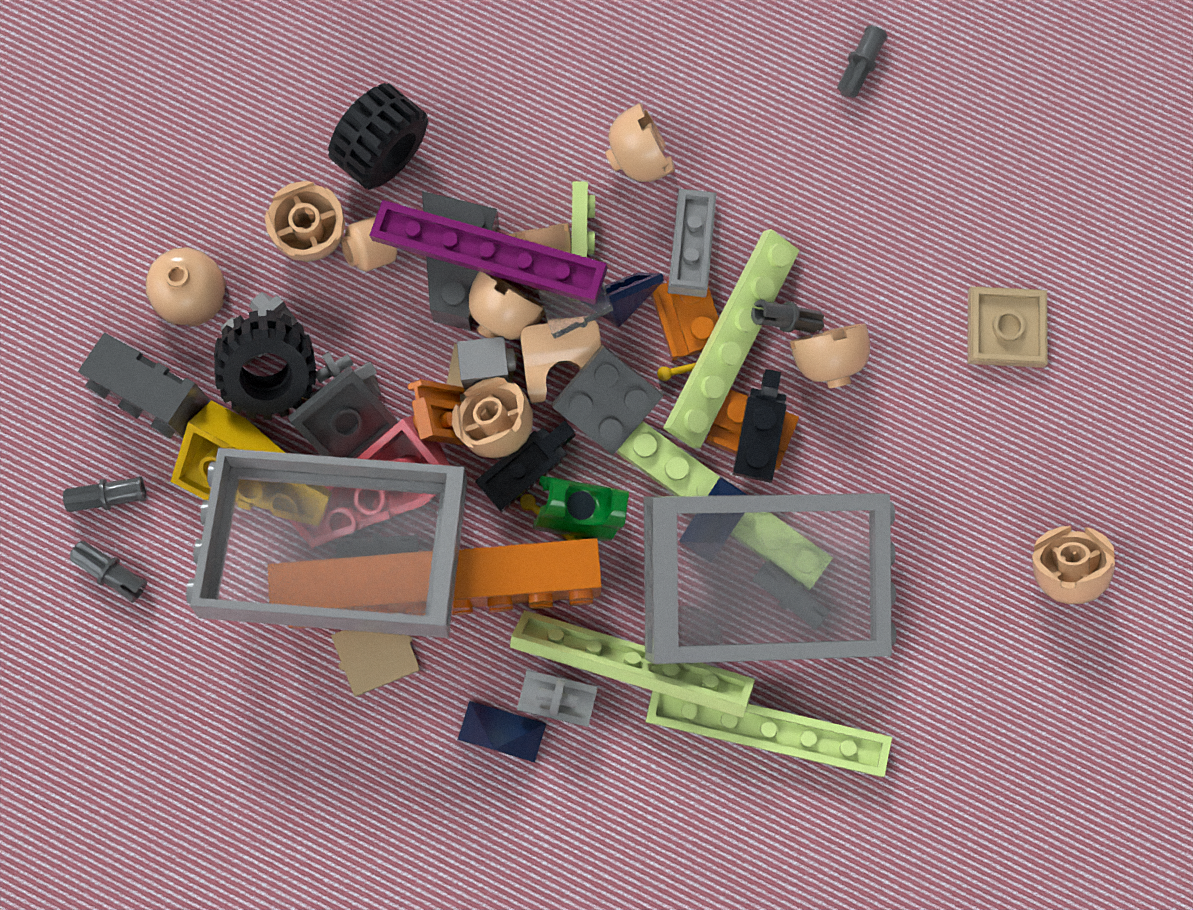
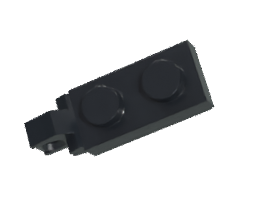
(761, 430)
(522, 469)

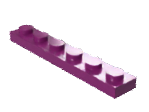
(489, 252)

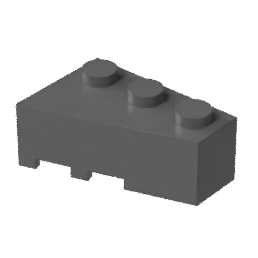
(447, 282)
(142, 386)

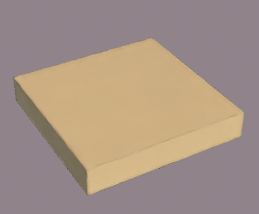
(1007, 327)

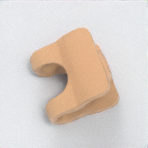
(543, 352)

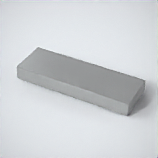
(692, 243)

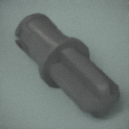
(862, 61)
(787, 316)
(104, 494)
(107, 571)

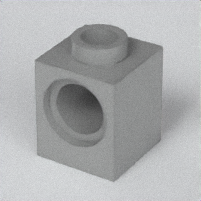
(484, 360)

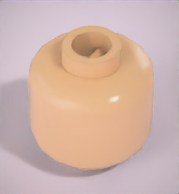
(362, 251)

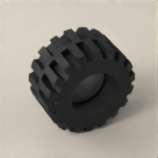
(378, 136)
(264, 393)

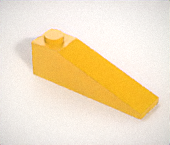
(205, 433)

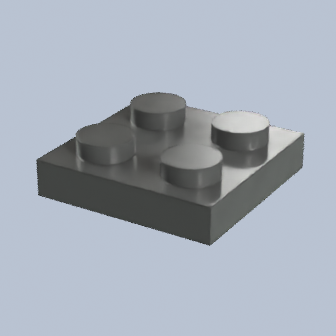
(607, 399)
(343, 417)

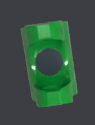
(581, 509)

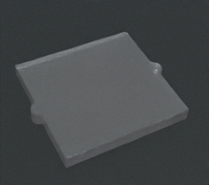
(568, 313)

